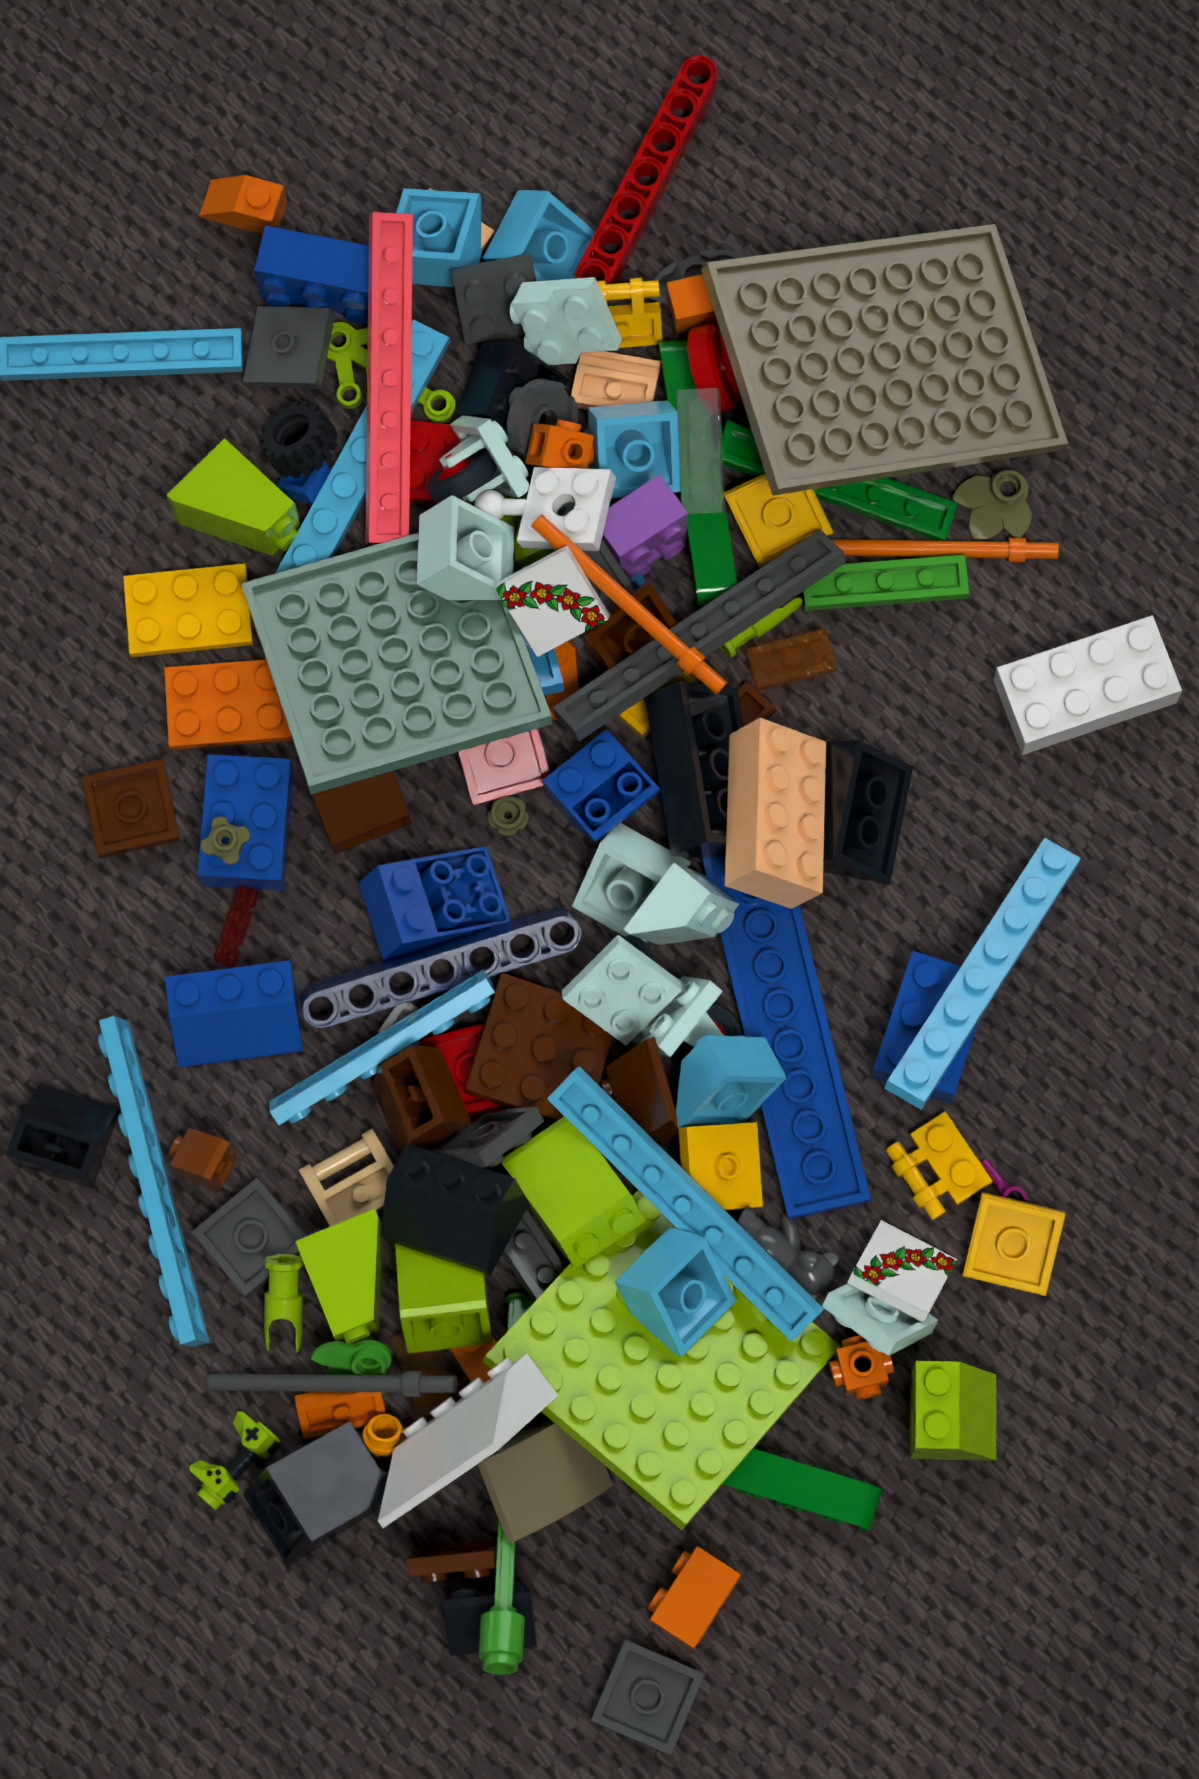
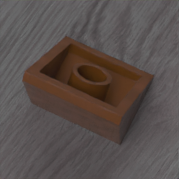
(620, 634)

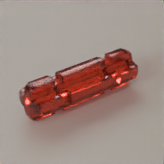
(236, 926)

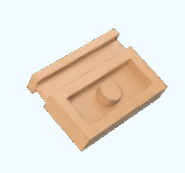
(614, 379)

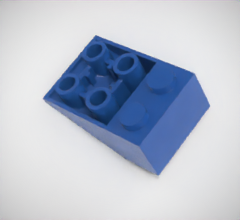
(432, 900)

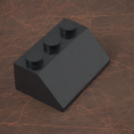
(863, 810)
(451, 1208)

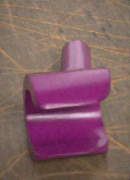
(1001, 1184)

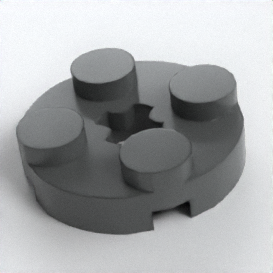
(528, 405)

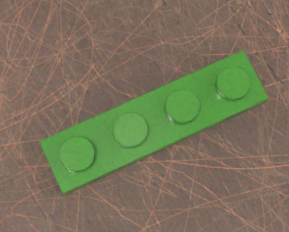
(890, 583)

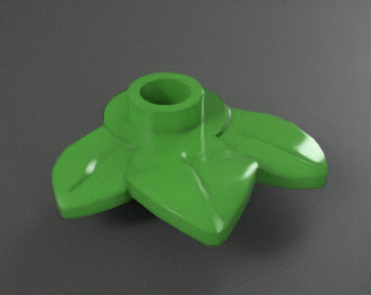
(361, 1358)

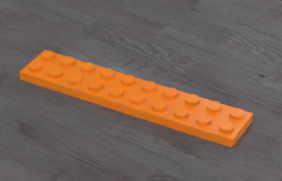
(241, 706)

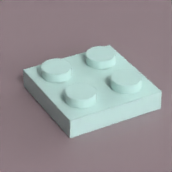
(875, 1320)

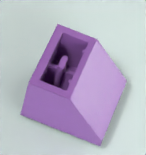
(645, 527)

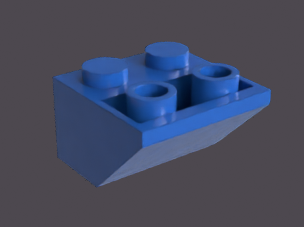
(599, 787)

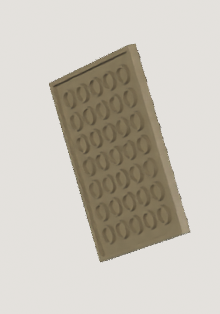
(883, 358)

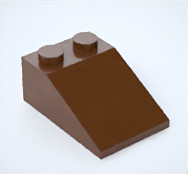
(642, 1091)

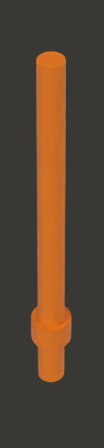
(1015, 550)
(689, 659)

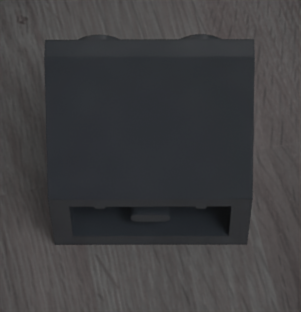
(496, 374)
(63, 1135)
(464, 1616)

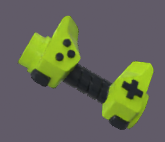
(219, 1482)

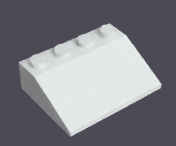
(463, 1433)

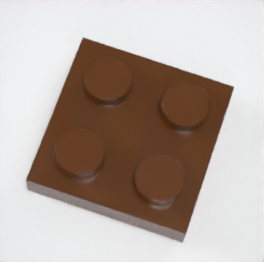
(131, 808)
(438, 1560)

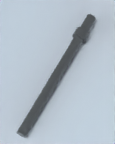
(410, 1383)

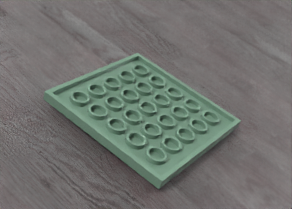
(385, 669)

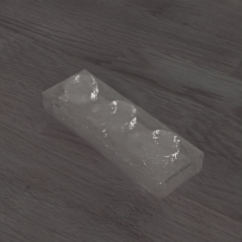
(701, 450)

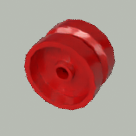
(712, 365)

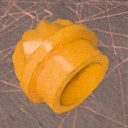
(383, 1435)

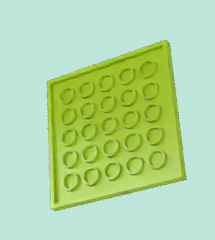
(647, 1414)

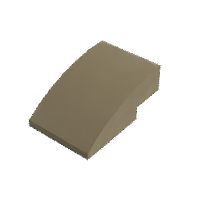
(541, 1479)

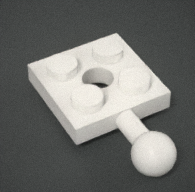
(547, 493)

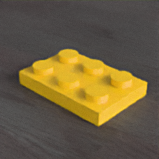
(187, 610)

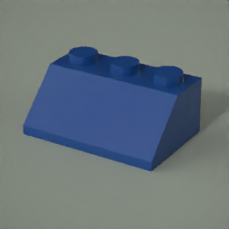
(234, 1013)

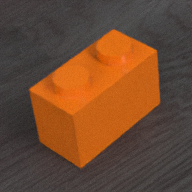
(694, 1597)

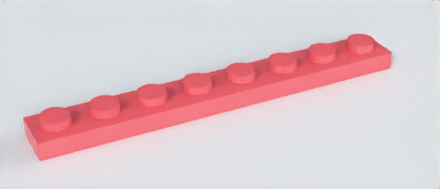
(389, 376)

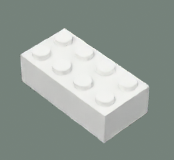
(1087, 685)

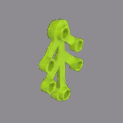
(353, 351)

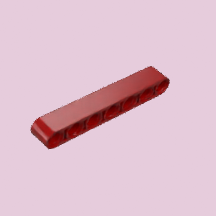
(651, 163)

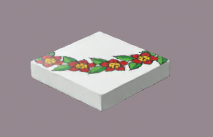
(552, 601)
(902, 1271)

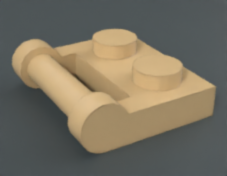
(359, 1191)

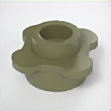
(227, 852)

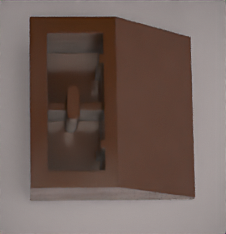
(361, 811)
(419, 1097)

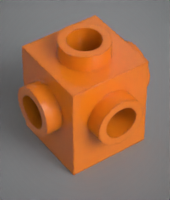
(560, 446)
(861, 1384)

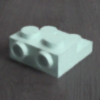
(564, 319)

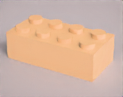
(775, 813)

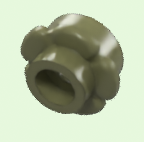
(508, 804)

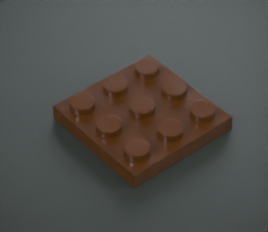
(532, 1047)

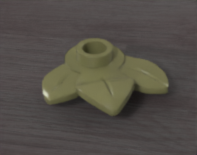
(991, 508)

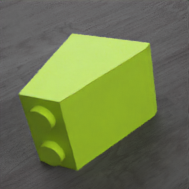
(235, 502)
(573, 1192)
(347, 1274)
(440, 1303)
(952, 1412)

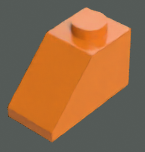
(245, 203)

